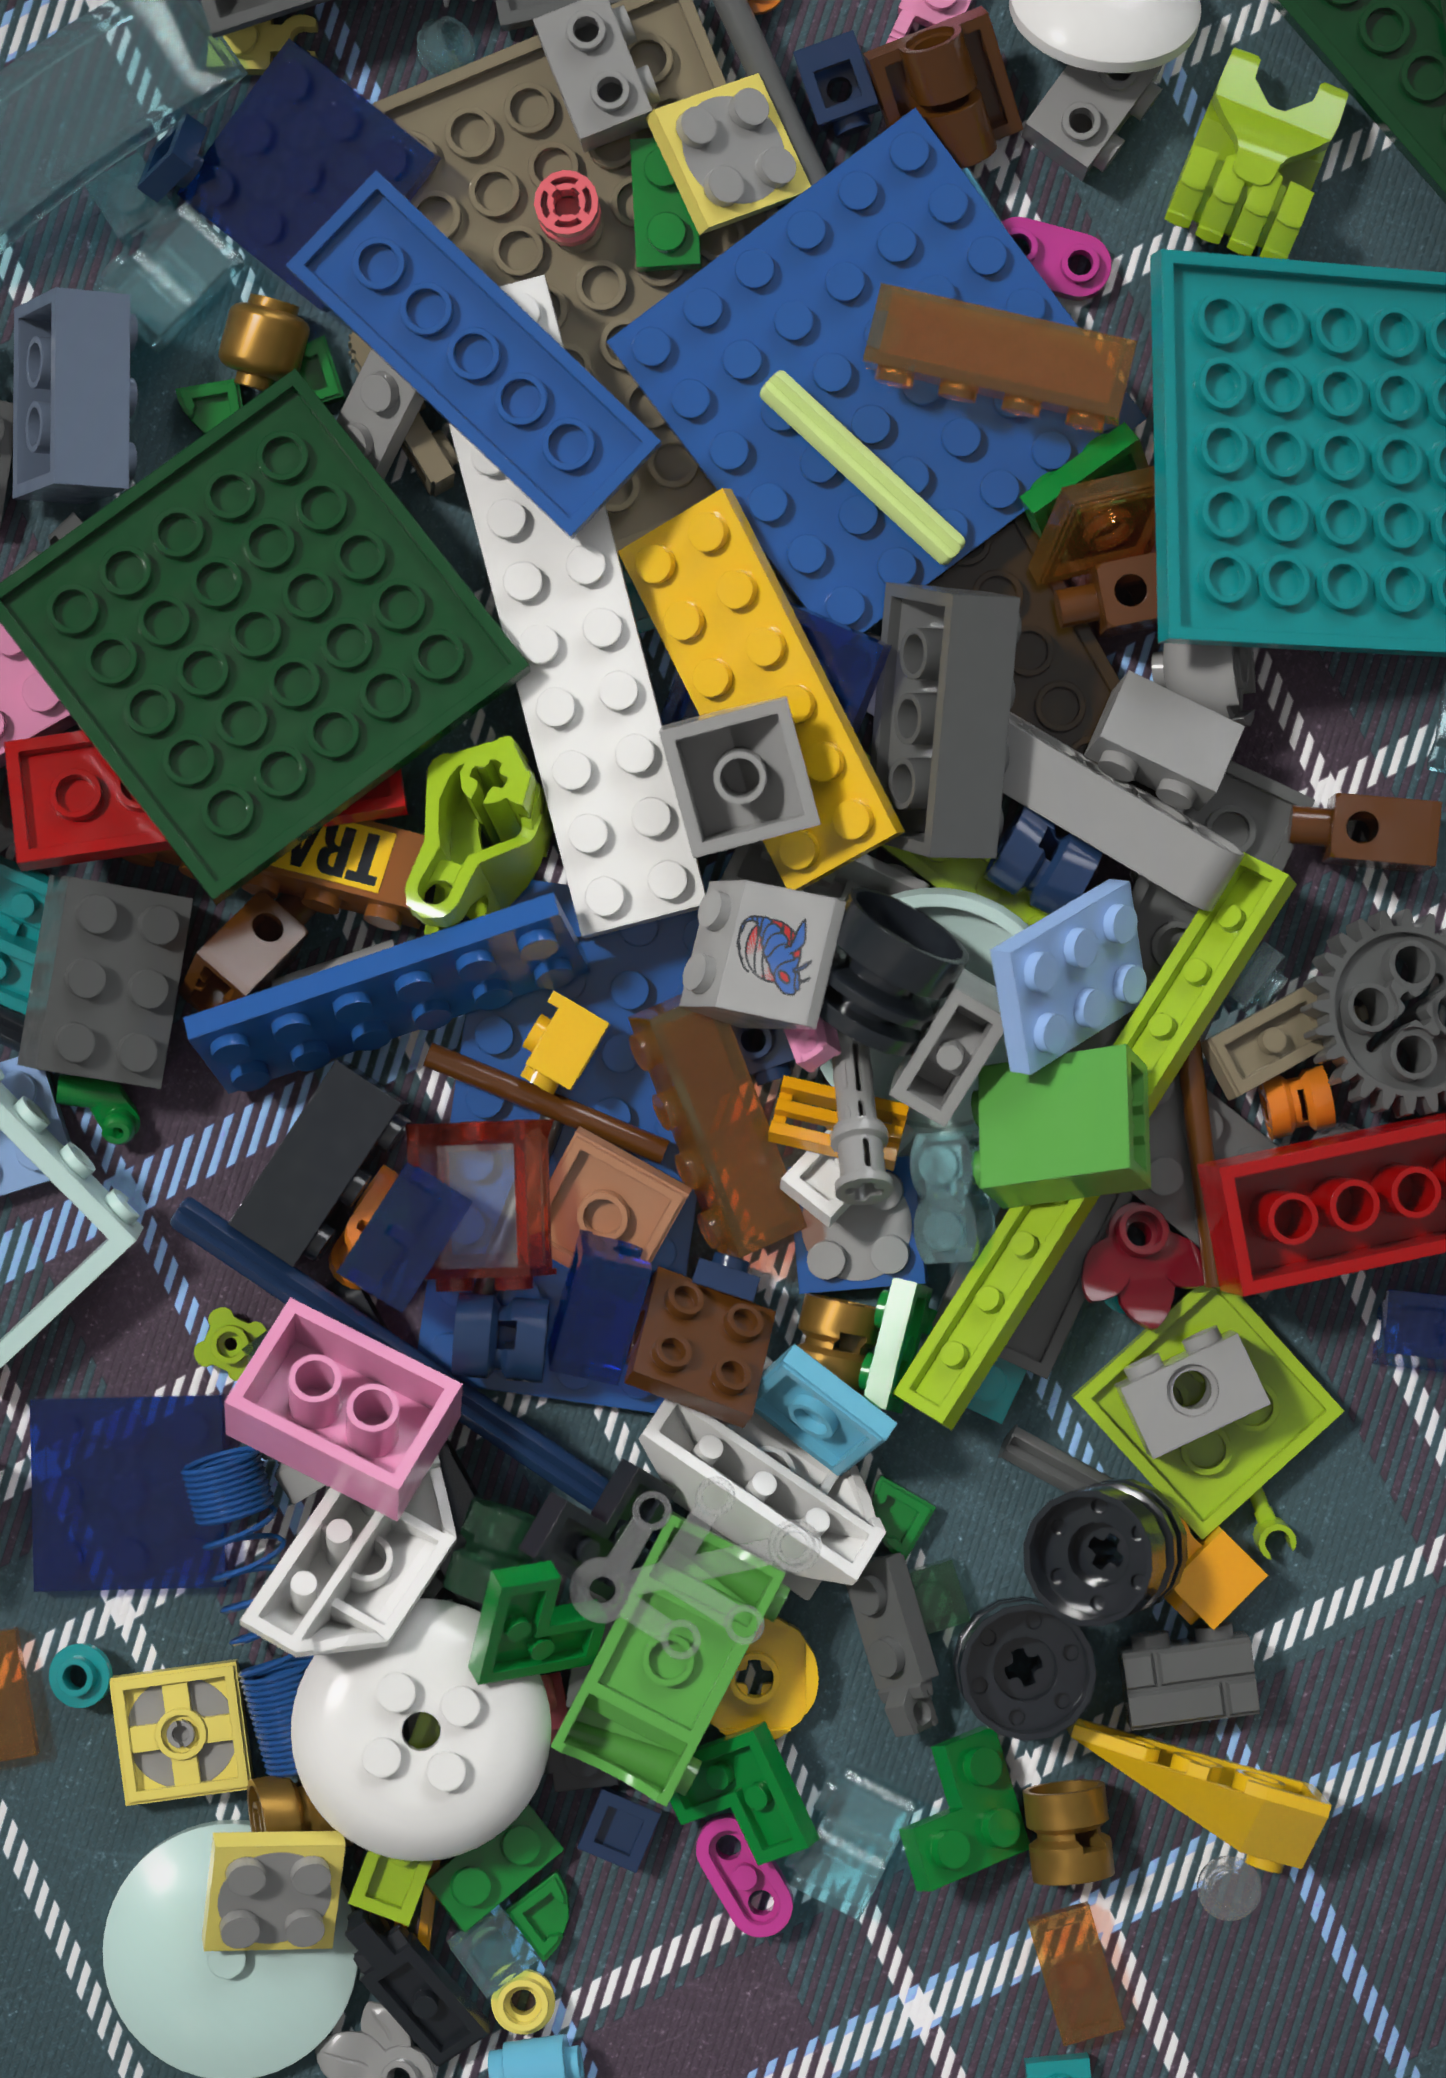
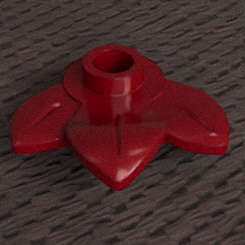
(1141, 1275)

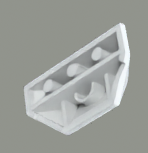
(771, 1484)
(354, 1573)

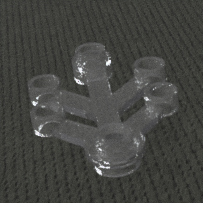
(683, 1571)

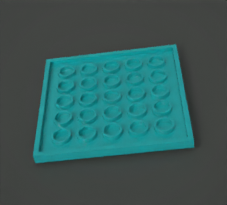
(1299, 454)

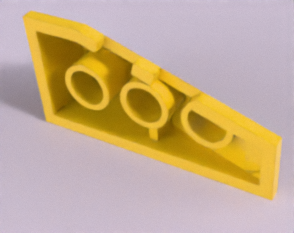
(1244, 1806)

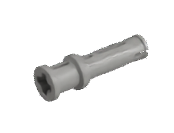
(858, 1133)

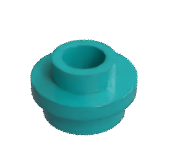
(97, 1670)

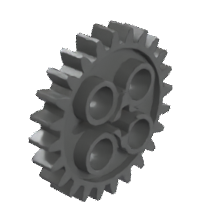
(1365, 969)

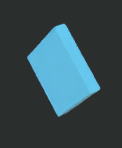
(820, 1411)

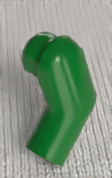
(107, 1103)

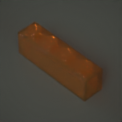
(999, 356)
(717, 1127)

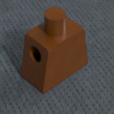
(1098, 603)
(1399, 831)
(247, 951)

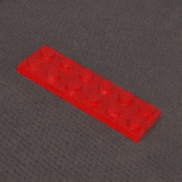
(78, 811)

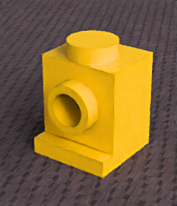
(562, 1044)

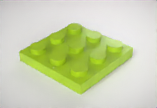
(1230, 1464)

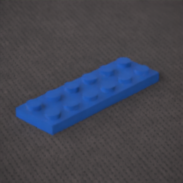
(474, 354)
(388, 994)

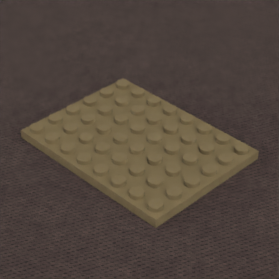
(504, 133)

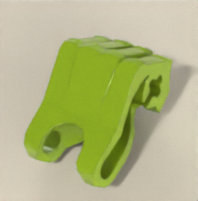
(1254, 163)
(468, 792)

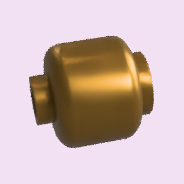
(263, 341)

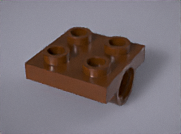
(953, 81)
(699, 1347)

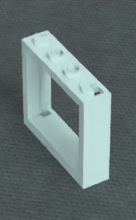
(72, 1174)

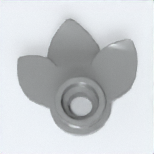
(374, 2050)

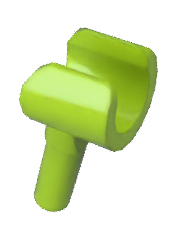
(1267, 1523)

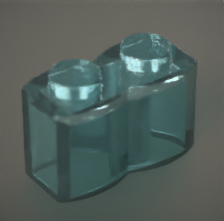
(172, 273)
(953, 1213)
(855, 1840)

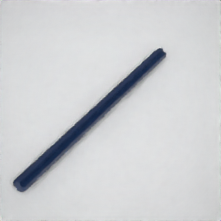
(477, 1410)

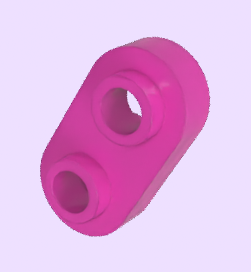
(1051, 250)
(739, 1876)

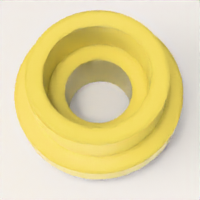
(526, 2021)

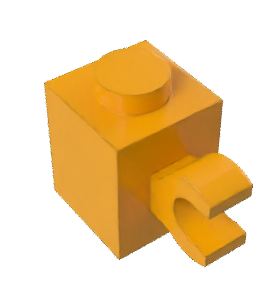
(1214, 1578)

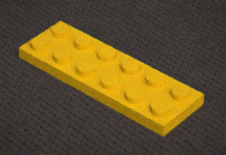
(745, 646)

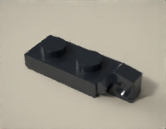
(414, 1987)

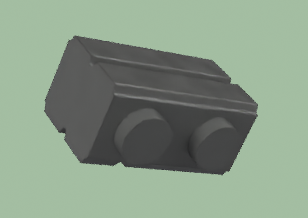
(1187, 1677)

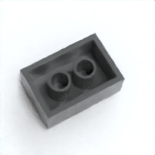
(105, 981)

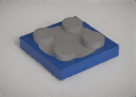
(864, 1244)

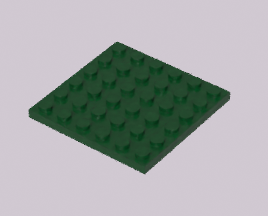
(257, 635)

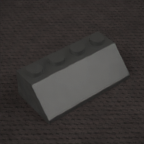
(945, 716)

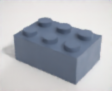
(73, 396)

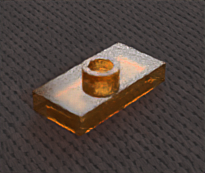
(1075, 1973)

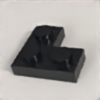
(574, 1536)

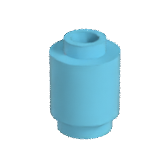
(537, 2059)

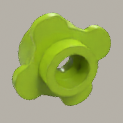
(213, 1349)

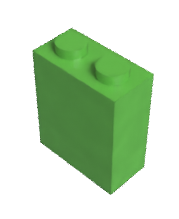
(1064, 1129)

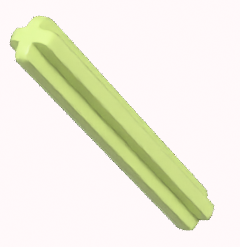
(862, 467)

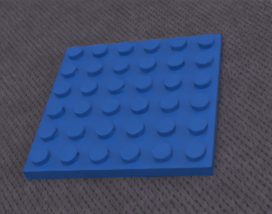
(803, 303)

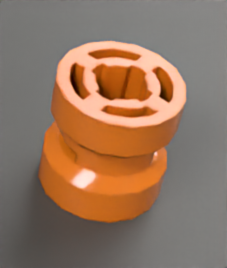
(1290, 1109)

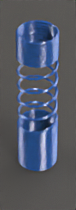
(222, 1491)

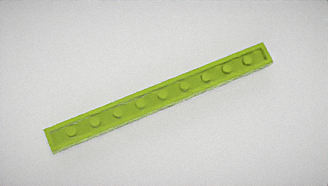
(1036, 1236)

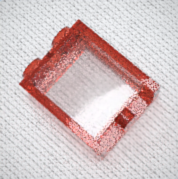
(507, 1178)

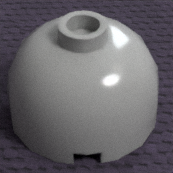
(1209, 676)

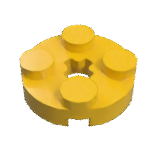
(780, 1701)

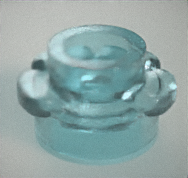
(444, 45)

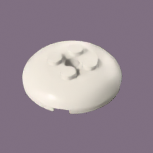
(405, 1797)

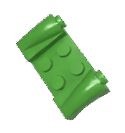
(647, 1711)

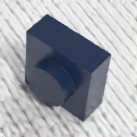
(174, 159)
(727, 1275)
(619, 1829)

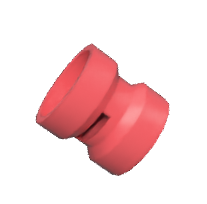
(575, 217)

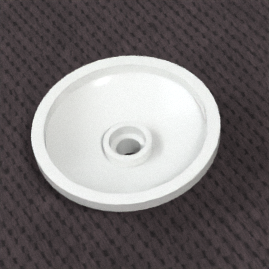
(1109, 33)

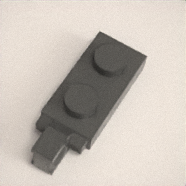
(895, 1643)

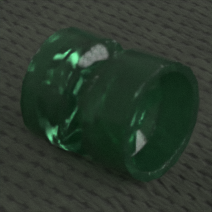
(492, 1543)

